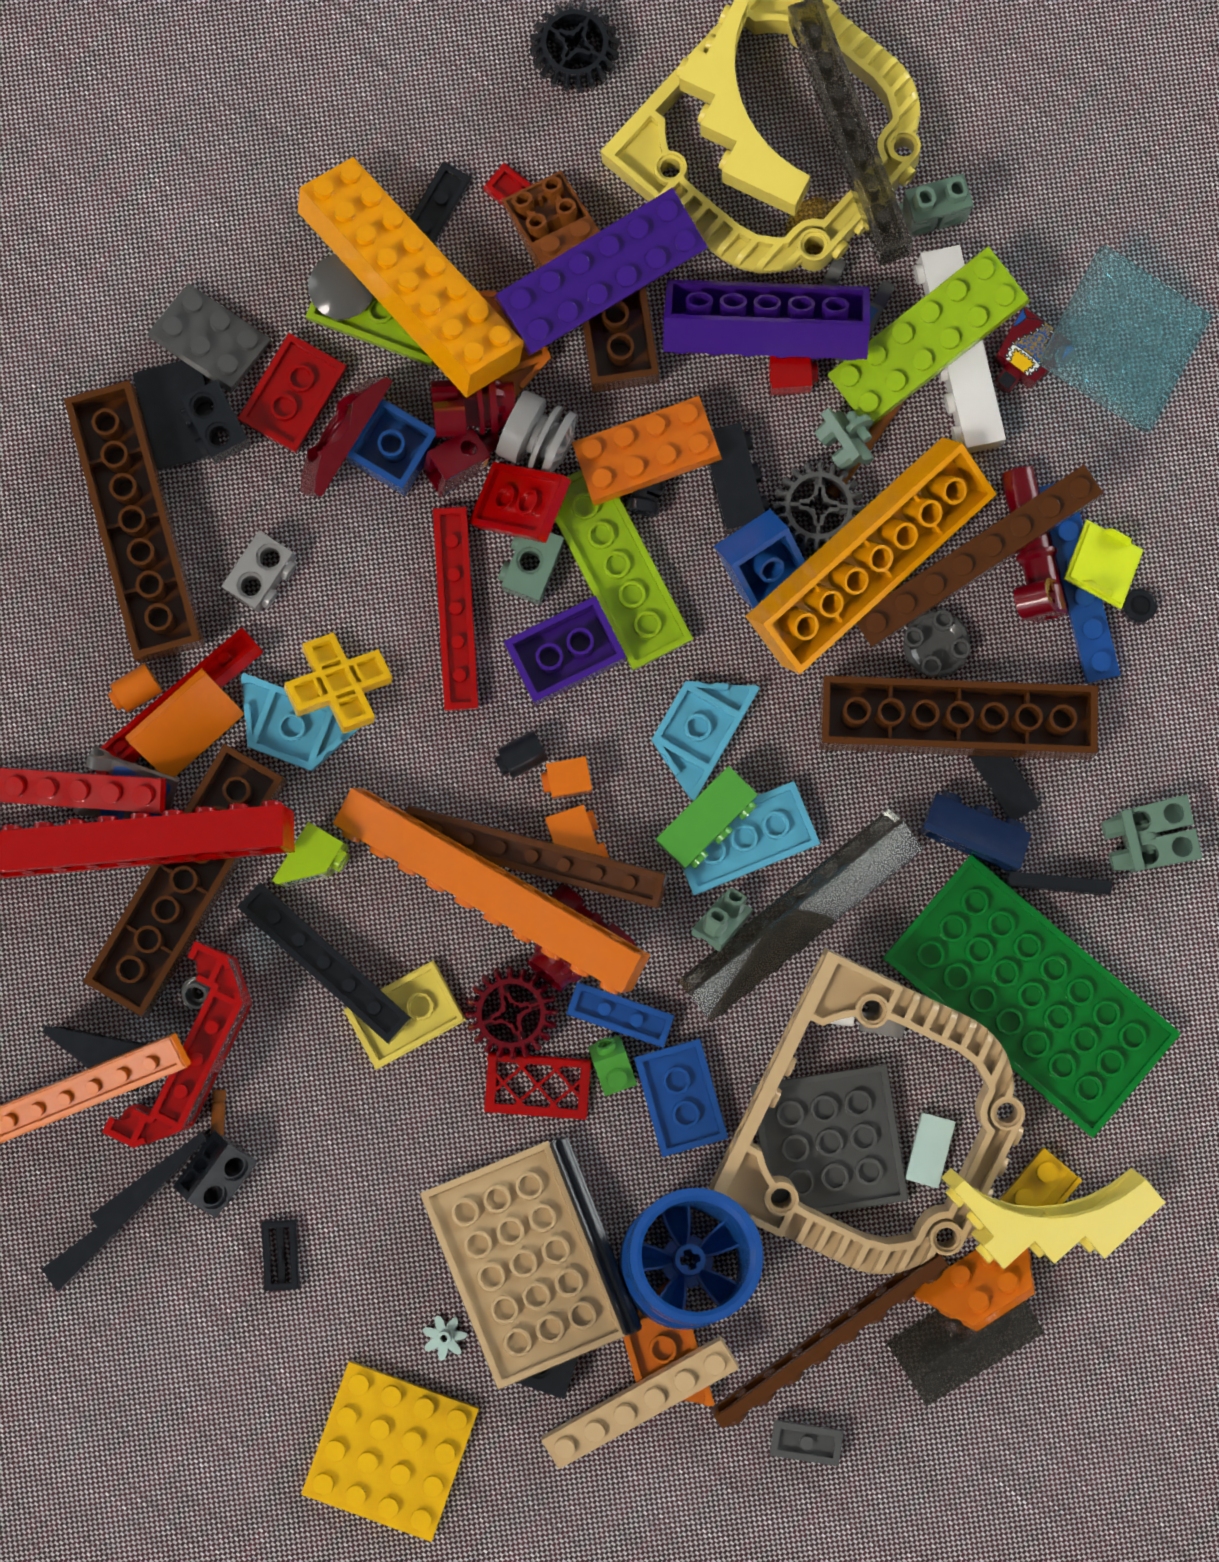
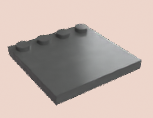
(835, 1140)

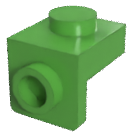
(612, 1065)

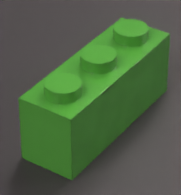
(708, 819)

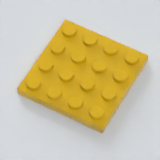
(390, 1451)

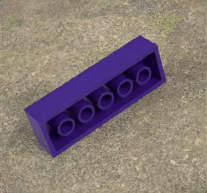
(600, 271)
(766, 319)

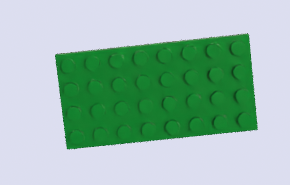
(1043, 997)

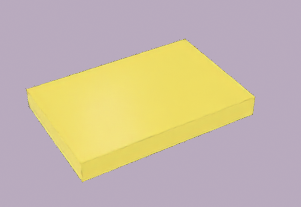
(429, 1004)

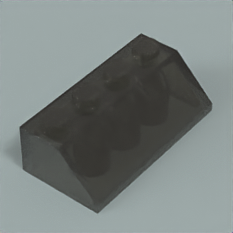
(945, 1353)

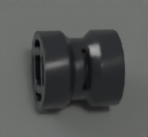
(645, 500)

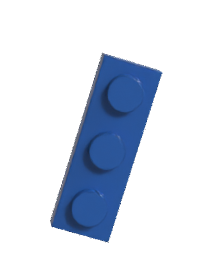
(620, 1014)

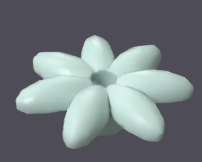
(447, 1330)

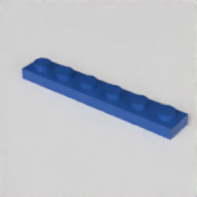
(1084, 609)

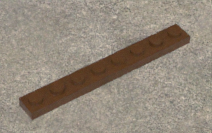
(550, 859)
(818, 1346)

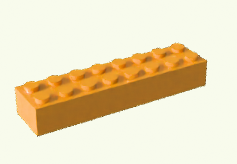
(410, 276)
(871, 555)

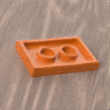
(185, 724)

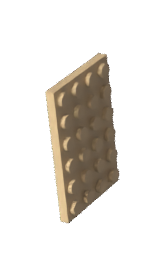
(522, 1265)

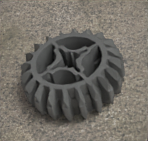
(802, 506)

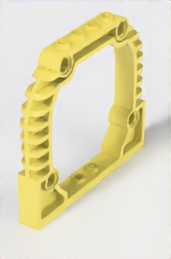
(641, 152)

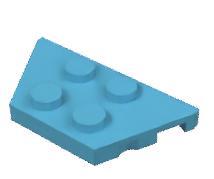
(700, 729)
(280, 733)

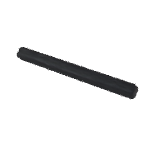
(595, 1236)

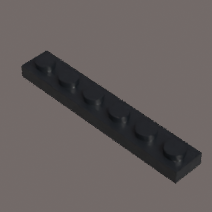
(324, 963)

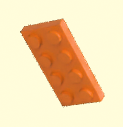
(646, 450)

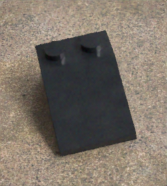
(91, 1047)

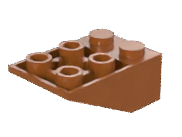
(549, 218)

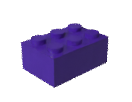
(565, 651)

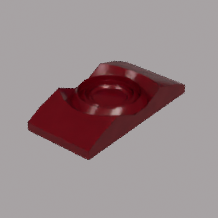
(341, 434)

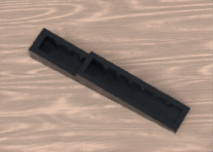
(117, 1214)

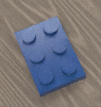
(681, 1097)

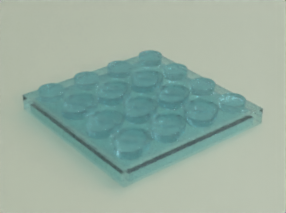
(1124, 338)

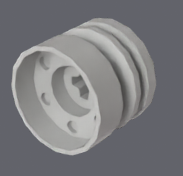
(537, 434)

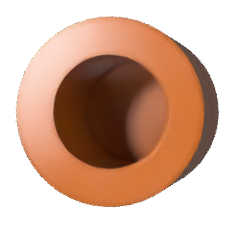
(134, 689)

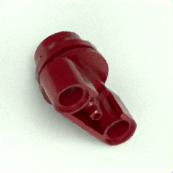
(485, 408)
(557, 972)

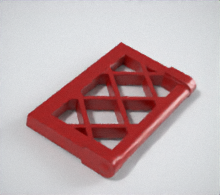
(552, 1110)

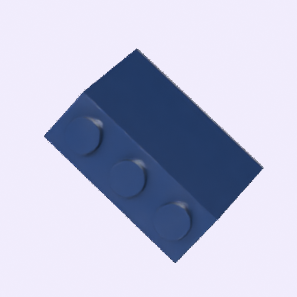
(975, 831)

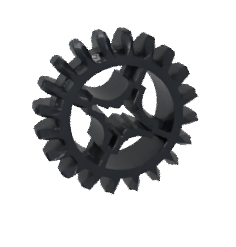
(553, 31)

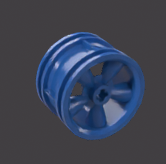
(734, 1231)

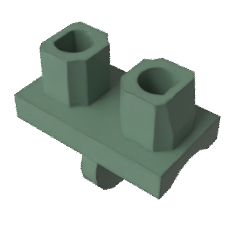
(852, 435)
(723, 919)

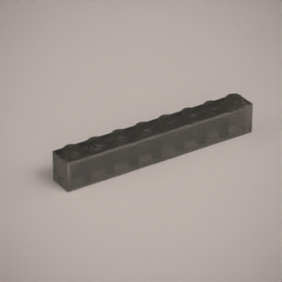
(850, 131)
(800, 915)

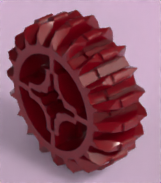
(538, 1003)

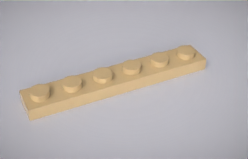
(640, 1402)

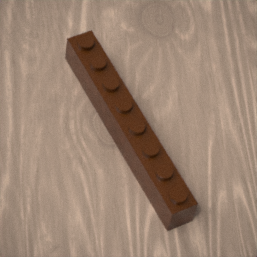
(980, 555)

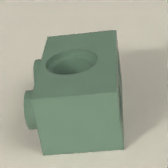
(531, 584)

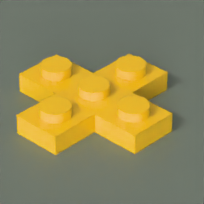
(338, 683)

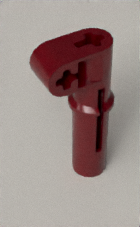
(1043, 594)

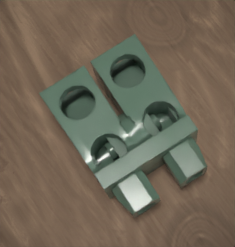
(936, 203)
(1142, 838)

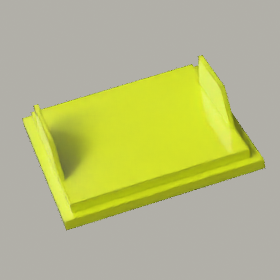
(1103, 563)

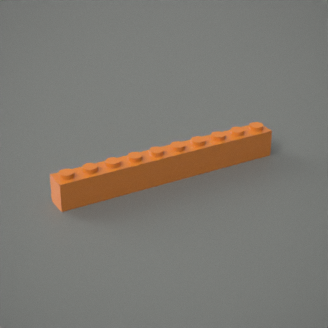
(491, 890)

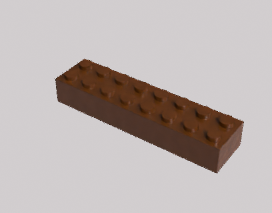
(134, 522)
(958, 717)
(176, 896)

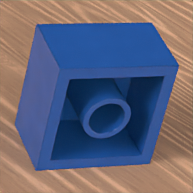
(393, 447)
(759, 557)

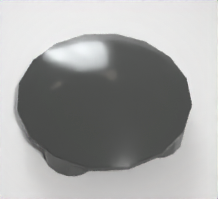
(337, 290)
(936, 644)

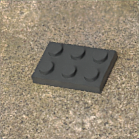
(209, 338)

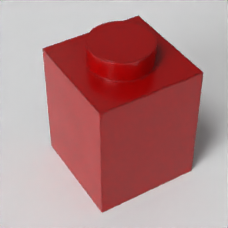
(791, 375)

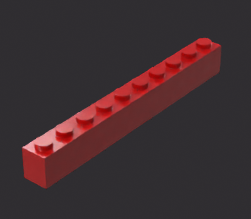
(146, 840)

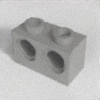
(251, 568)

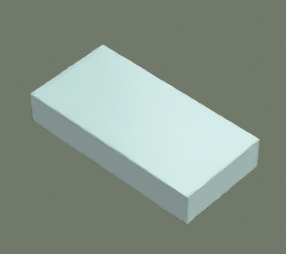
(929, 1150)

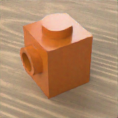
(567, 778)

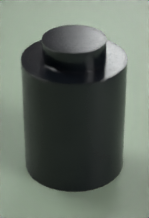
(520, 755)

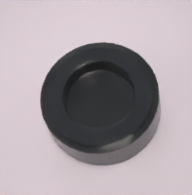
(1139, 606)

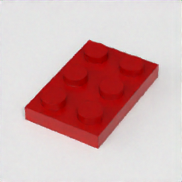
(292, 393)
(519, 501)

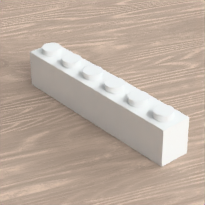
(968, 378)

